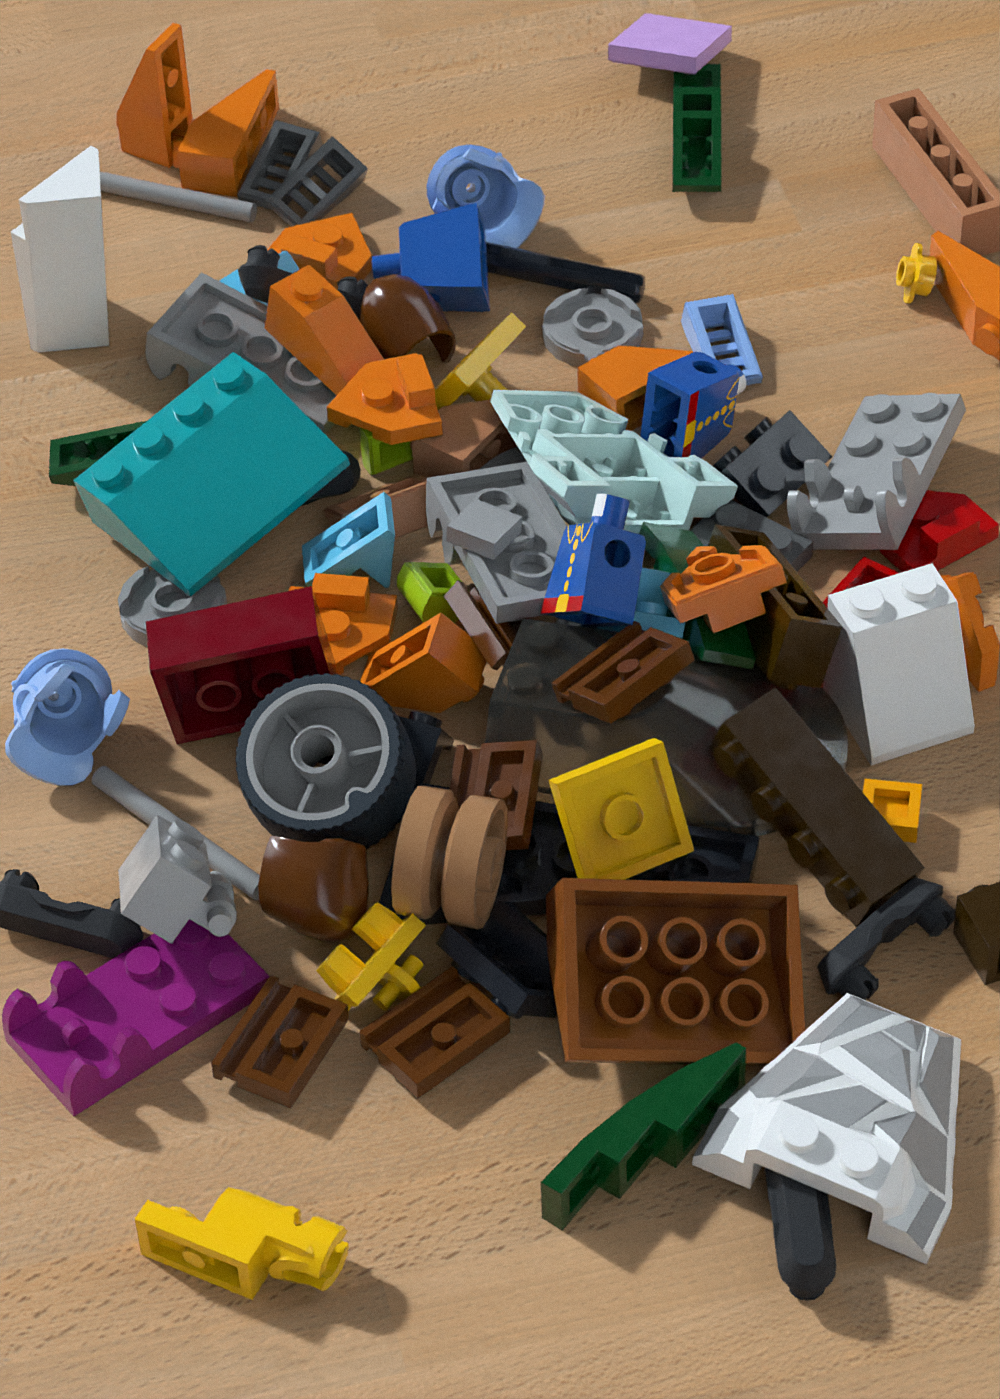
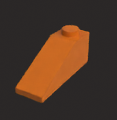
(157, 101)
(227, 138)
(970, 289)
(319, 328)

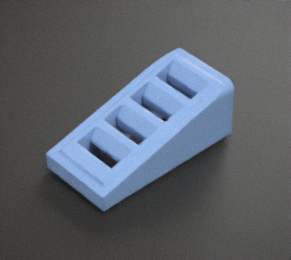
(715, 313)

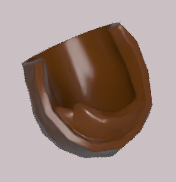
(401, 315)
(315, 886)

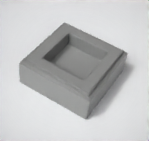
(484, 529)

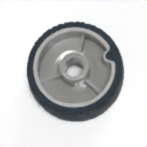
(353, 795)

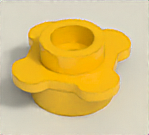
(916, 273)

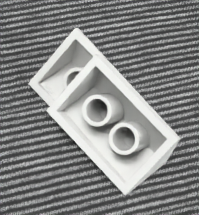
(63, 258)

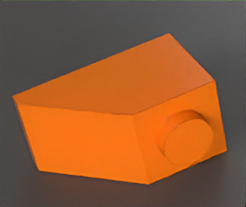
(621, 376)
(427, 667)

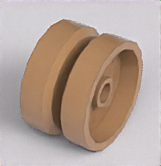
(449, 856)

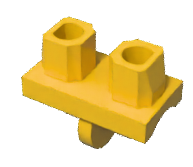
(389, 938)

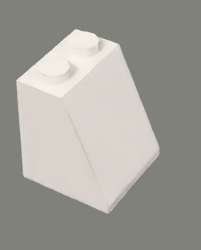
(900, 664)

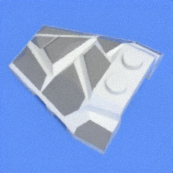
(857, 1113)

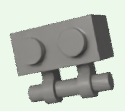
(171, 882)

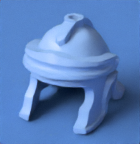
(505, 200)
(62, 716)

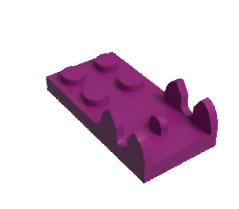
(129, 1012)

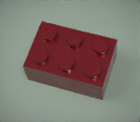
(228, 657)

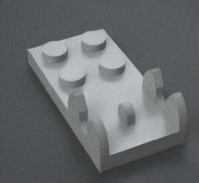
(218, 320)
(876, 473)
(519, 576)

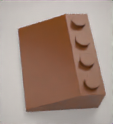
(674, 969)

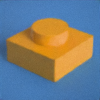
(898, 805)

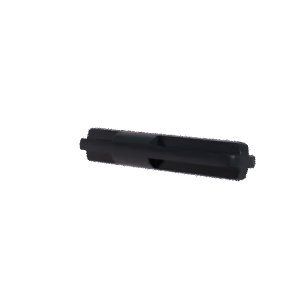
(562, 272)

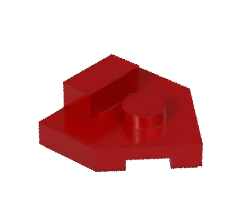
(943, 532)

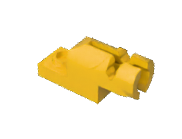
(244, 1243)

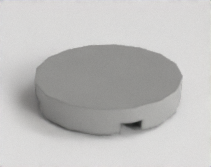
(588, 325)
(152, 596)

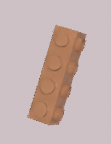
(937, 171)

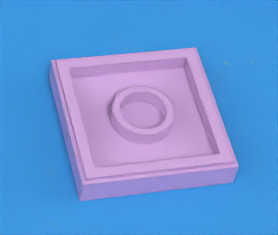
(669, 43)

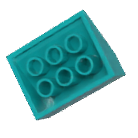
(209, 474)

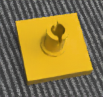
(473, 372)
(622, 813)

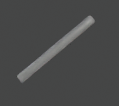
(178, 197)
(147, 809)

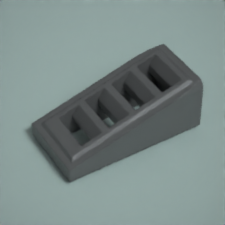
(281, 139)
(341, 161)

